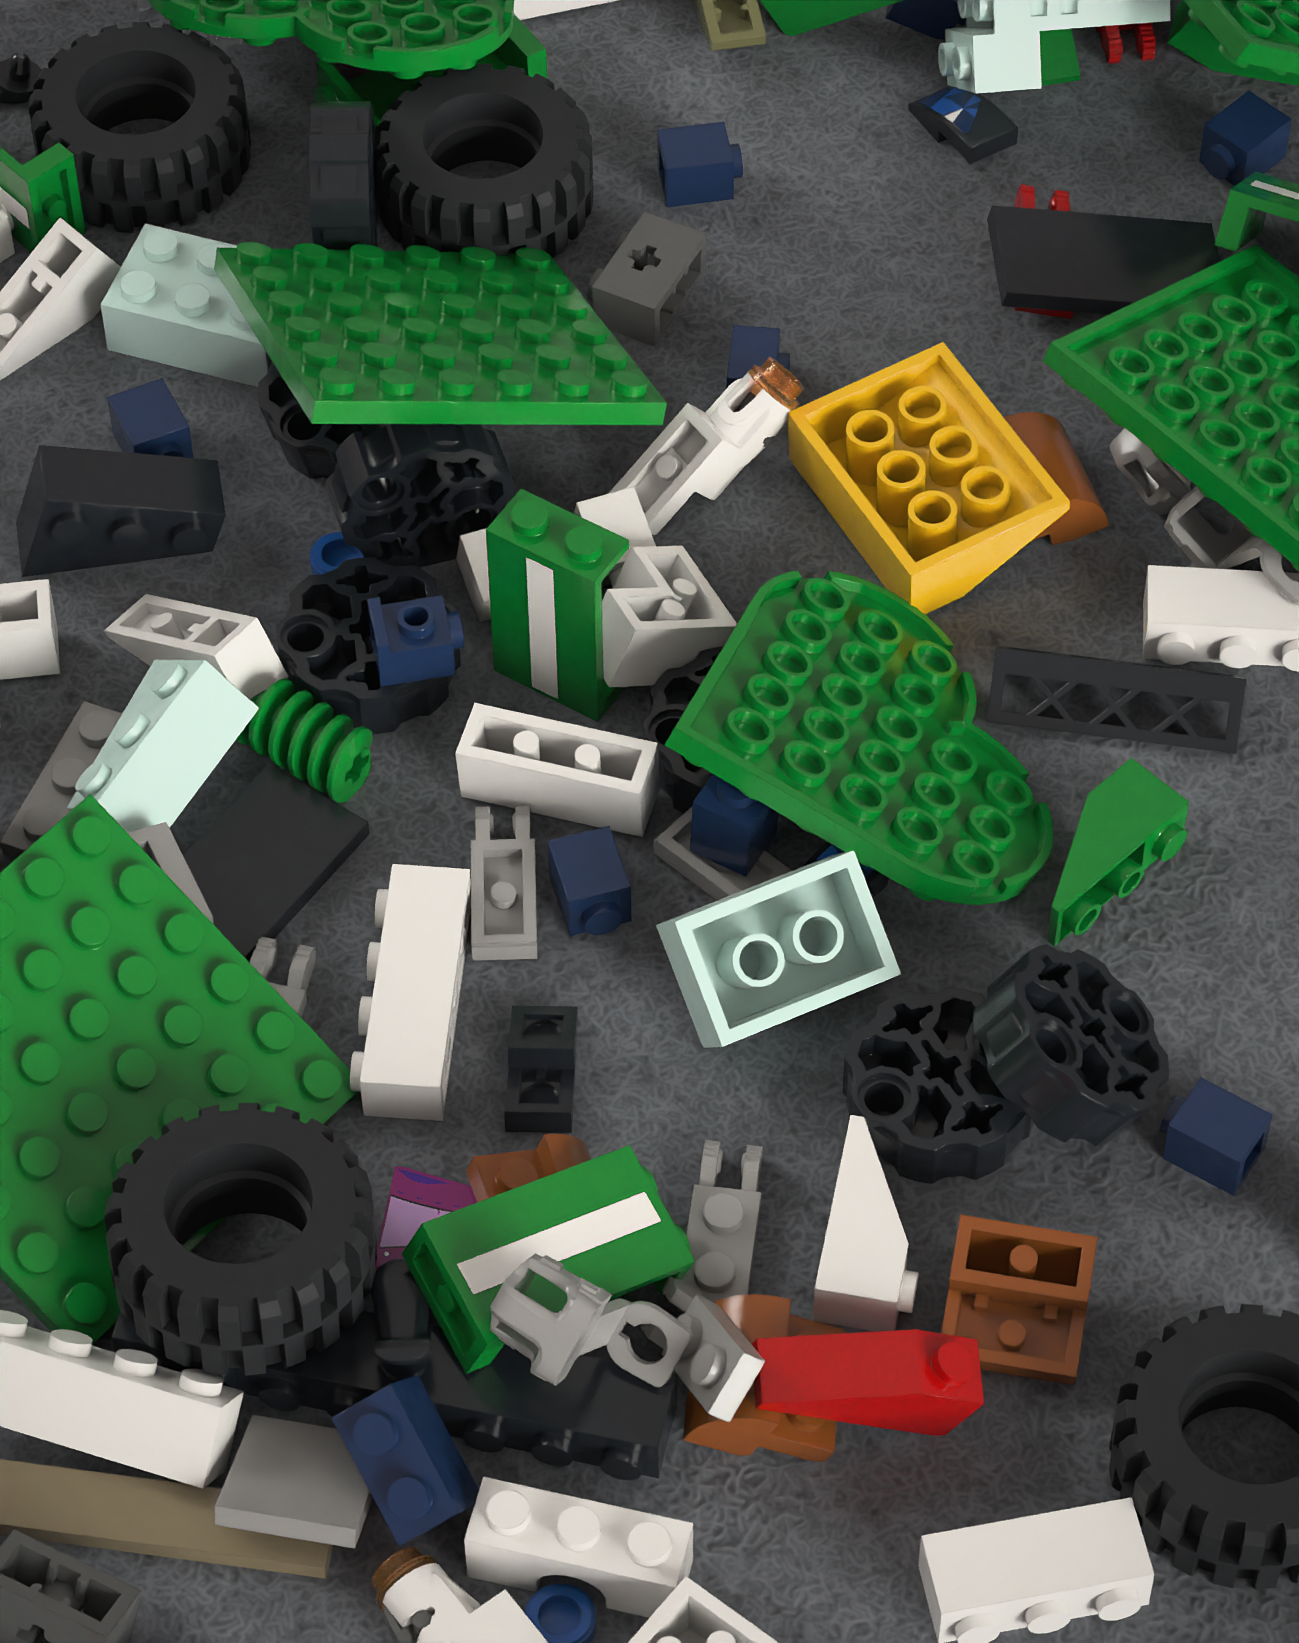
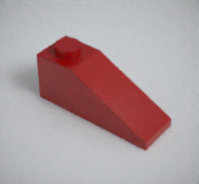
(873, 1378)

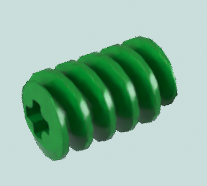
(309, 740)

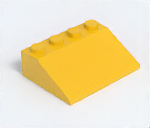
(923, 476)

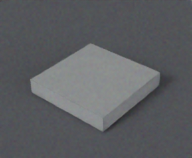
(294, 1484)

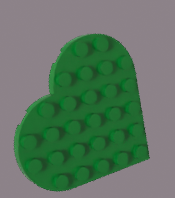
(365, 34)
(864, 734)

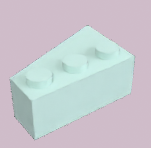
(165, 743)

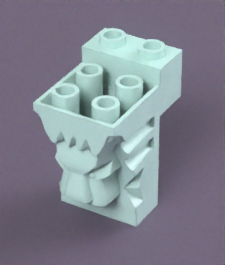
(1003, 38)

